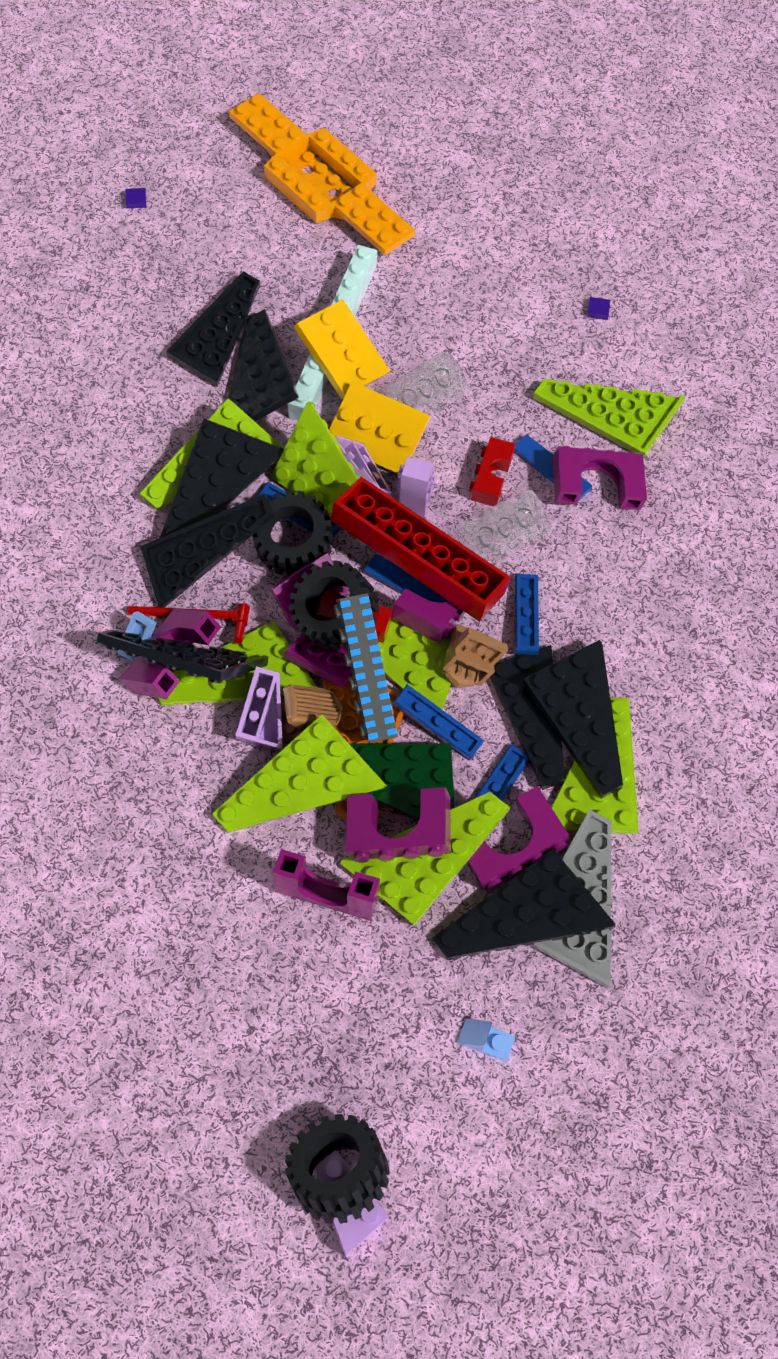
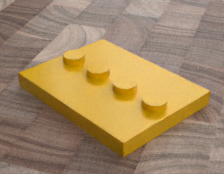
(341, 347)
(381, 423)

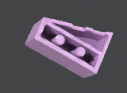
(362, 462)
(415, 484)
(261, 714)
(354, 1231)

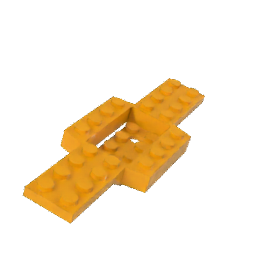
(292, 152)

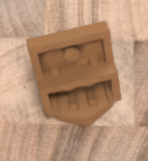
(471, 657)
(304, 705)

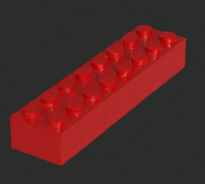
(420, 548)

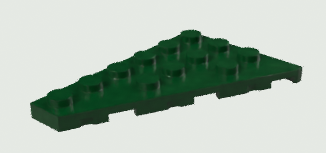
(407, 771)

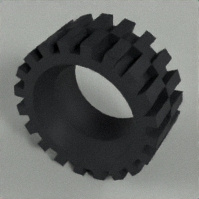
(294, 558)
(310, 591)
(349, 1193)

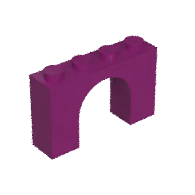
(624, 468)
(426, 617)
(180, 625)
(547, 834)
(429, 837)
(297, 881)

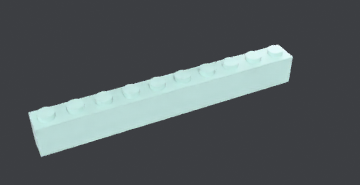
(351, 290)

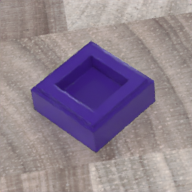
(136, 198)
(598, 308)

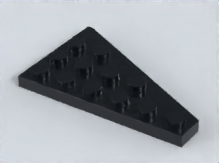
(261, 373)
(217, 473)
(213, 663)
(579, 708)
(530, 908)

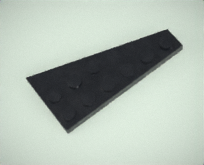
(212, 337)
(191, 552)
(528, 721)

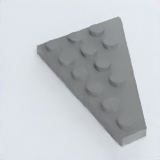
(591, 863)

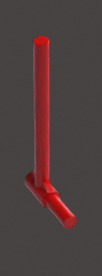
(238, 616)

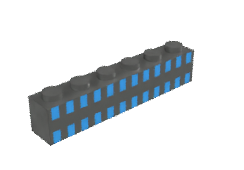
(366, 667)

